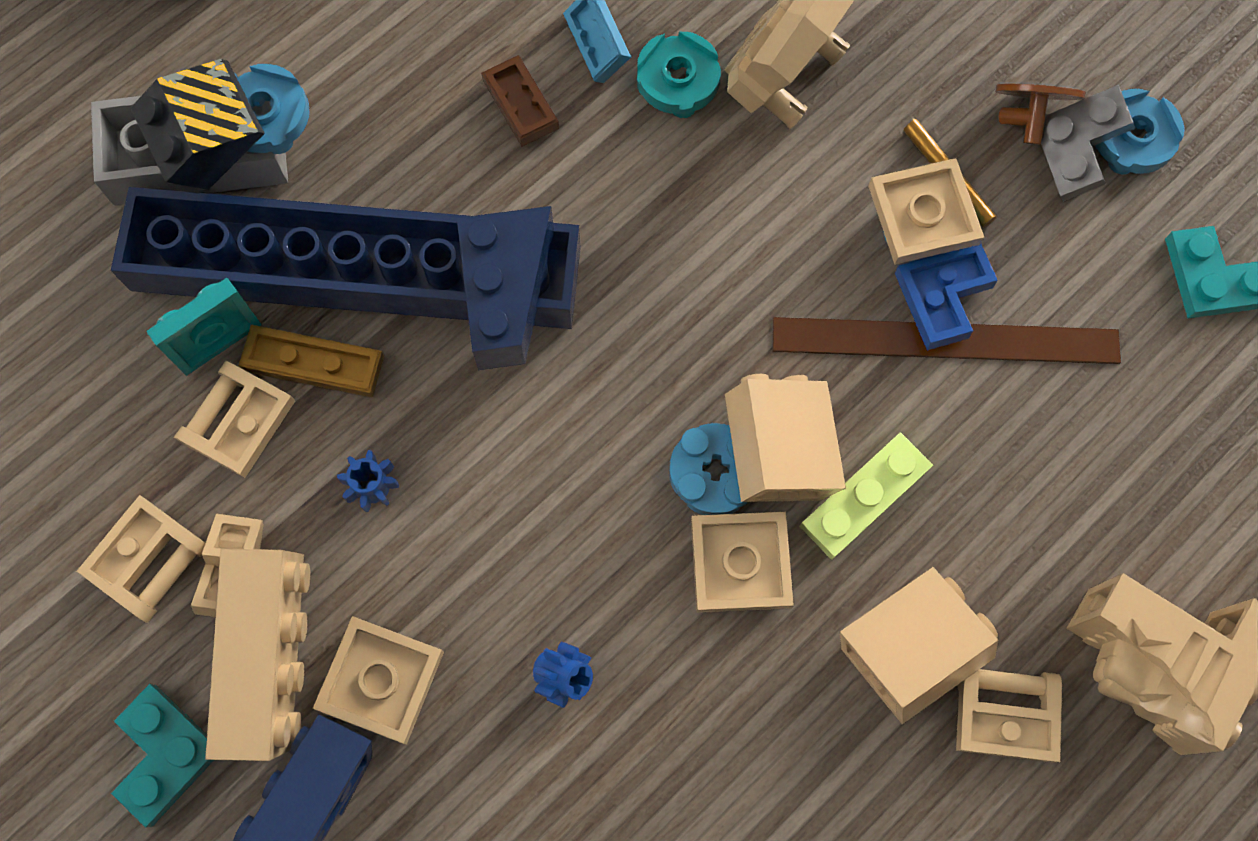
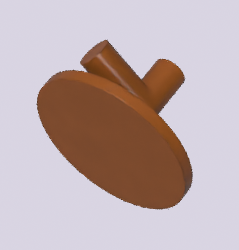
(1035, 115)

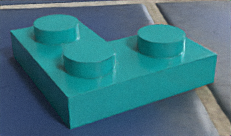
(1205, 280)
(173, 757)

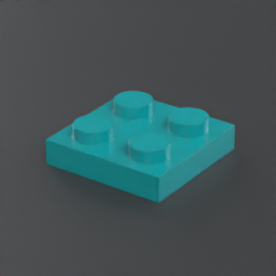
(203, 326)

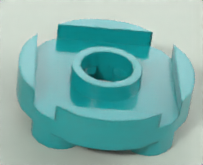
(674, 95)

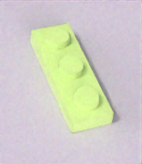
(866, 496)

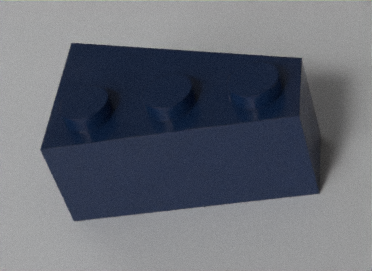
(502, 280)
(313, 786)

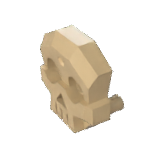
(780, 50)

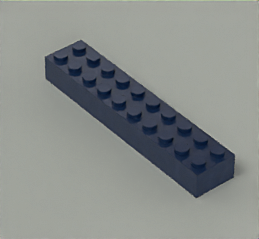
(316, 255)

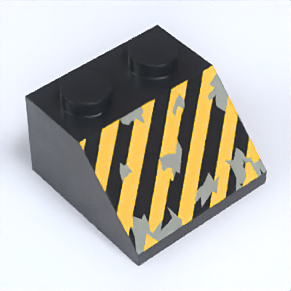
(197, 123)

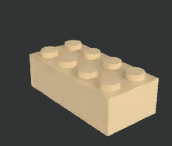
(256, 654)

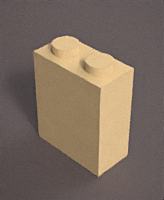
(784, 439)
(919, 644)

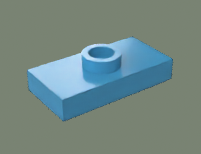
(597, 37)

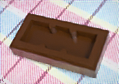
(520, 100)

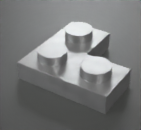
(1073, 132)

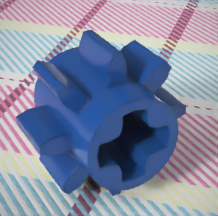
(376, 490)
(562, 674)

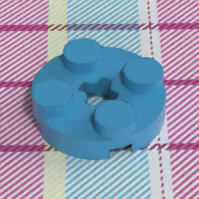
(287, 103)
(1160, 143)
(695, 485)

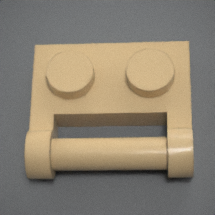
(245, 426)
(131, 549)
(1006, 728)

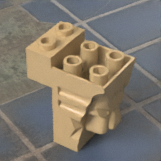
(1170, 665)

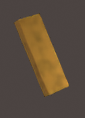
(311, 360)

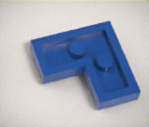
(934, 290)

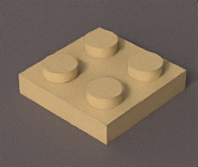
(925, 211)
(741, 562)
(379, 680)

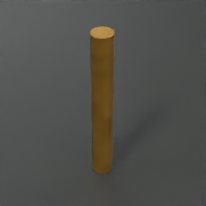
(935, 154)

